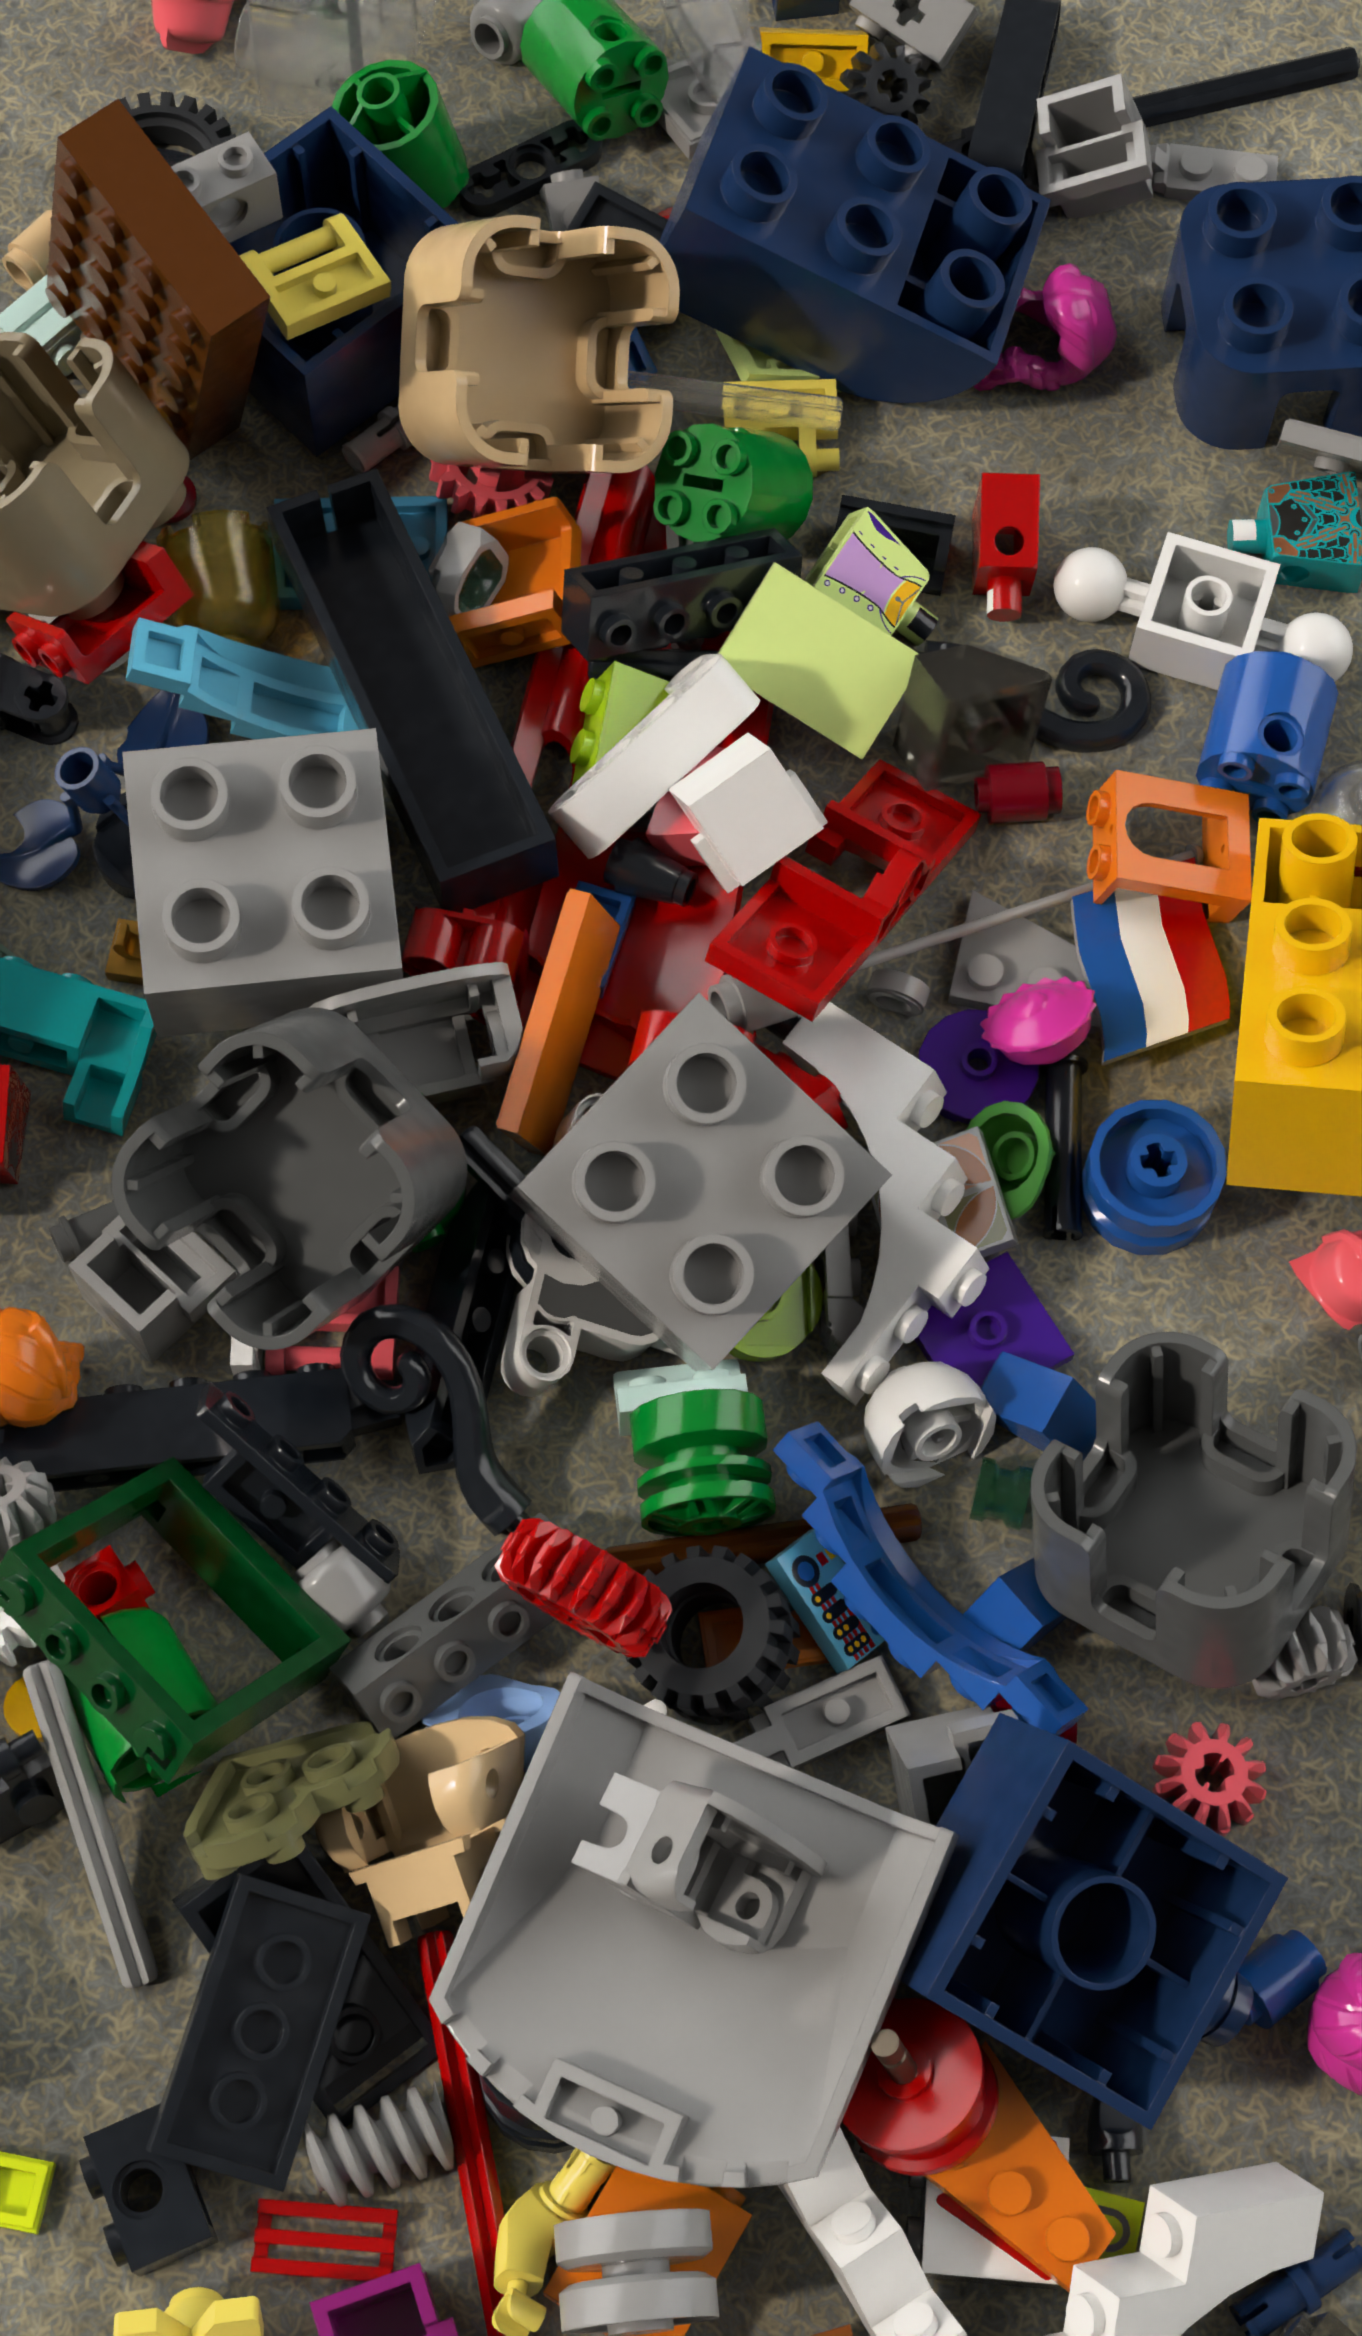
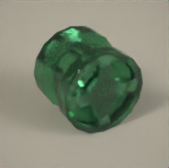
(1001, 1493)

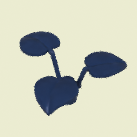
(91, 784)

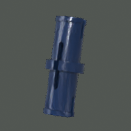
(1299, 2286)

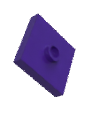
(1001, 1319)

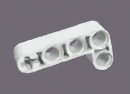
(699, 713)

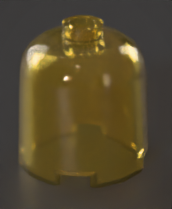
(230, 574)

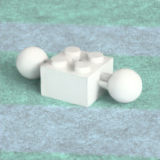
(1197, 610)

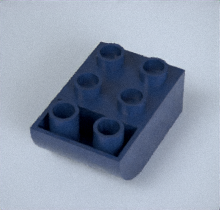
(848, 239)

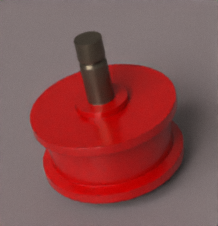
(923, 2091)

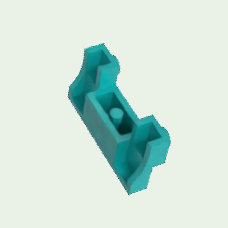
(81, 1032)

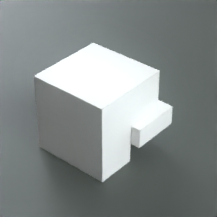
(746, 811)

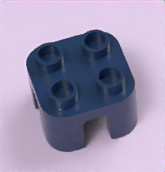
(1267, 305)

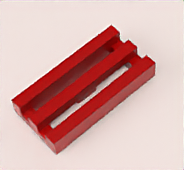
(265, 2236)

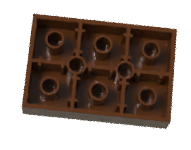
(153, 277)

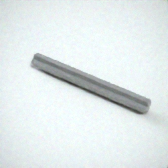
(90, 1824)

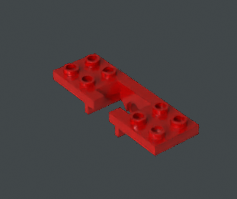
(810, 935)

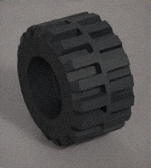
(756, 1661)

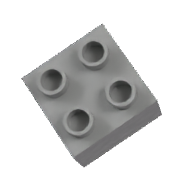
(259, 877)
(700, 1185)

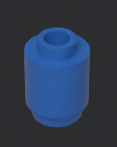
(1282, 1976)

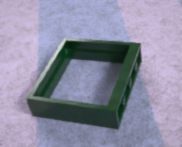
(232, 1567)

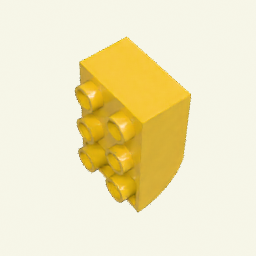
(1301, 1013)

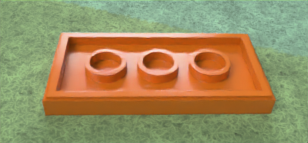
(558, 1023)

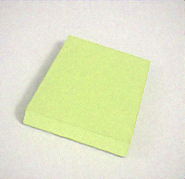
(818, 660)

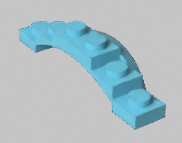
(238, 682)

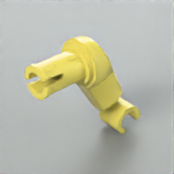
(528, 2239)

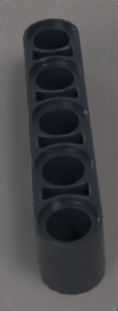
(1013, 83)

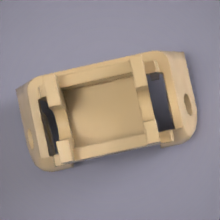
(435, 1817)

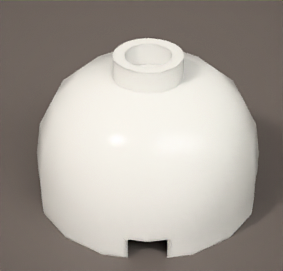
(933, 1413)

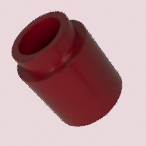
(1018, 792)

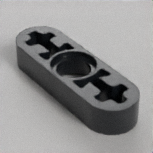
(534, 149)

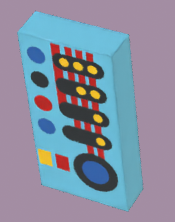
(805, 1577)

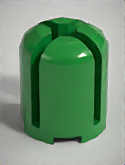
(163, 1656)

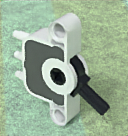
(560, 1300)

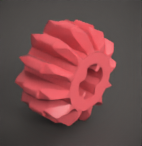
(1187, 1761)

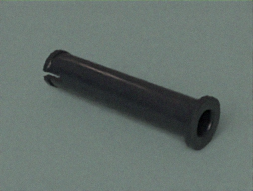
(1064, 1123)

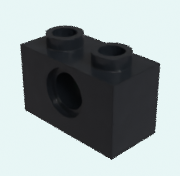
(170, 2229)

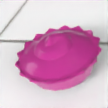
(1040, 1021)

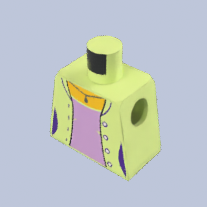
(875, 576)

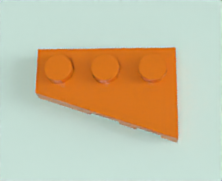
(1028, 2189)

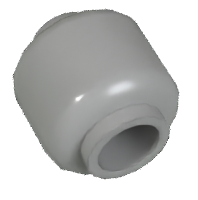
(498, 28)
(344, 1588)

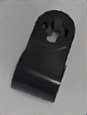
(35, 703)

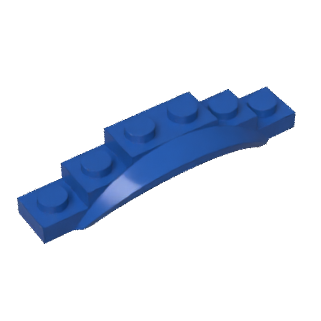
(899, 1601)

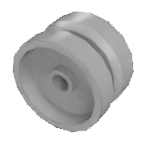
(636, 2283)

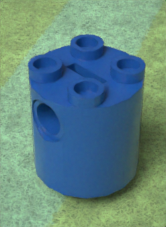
(1269, 731)

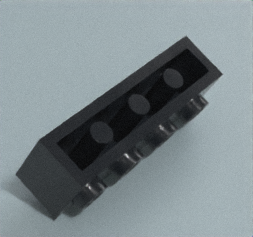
(668, 593)

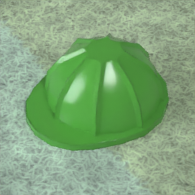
(1019, 1151)

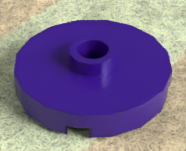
(948, 1051)

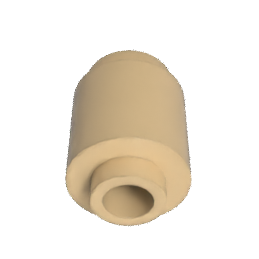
(30, 253)

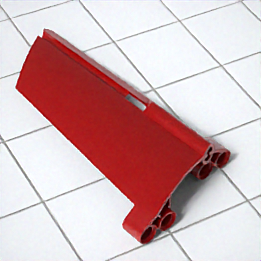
(665, 943)

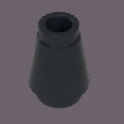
(648, 873)

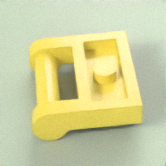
(324, 286)

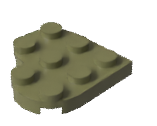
(276, 1792)

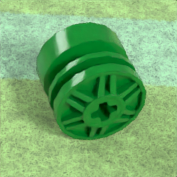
(702, 1462)

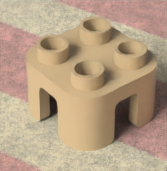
(525, 346)

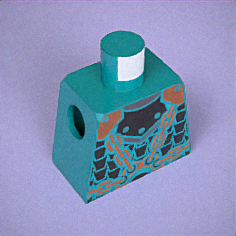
(1309, 530)

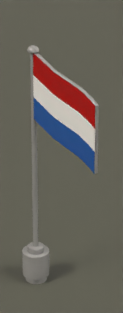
(1138, 951)

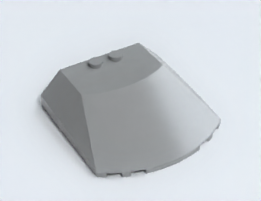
(652, 2032)

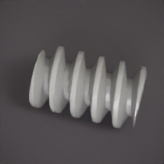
(379, 2145)

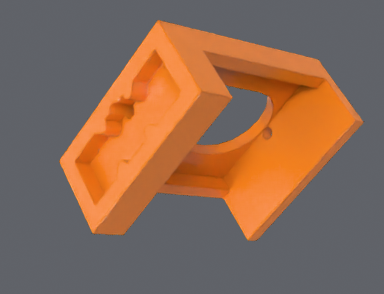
(1115, 862)

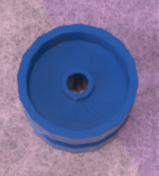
(1152, 1177)

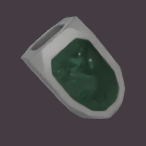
(468, 569)

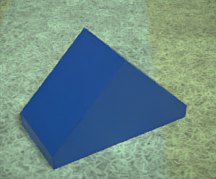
(1040, 1404)
(1015, 1609)

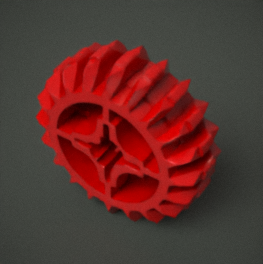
(584, 1587)

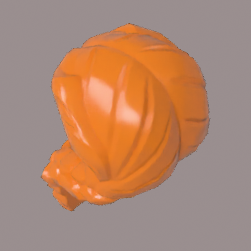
(35, 1369)

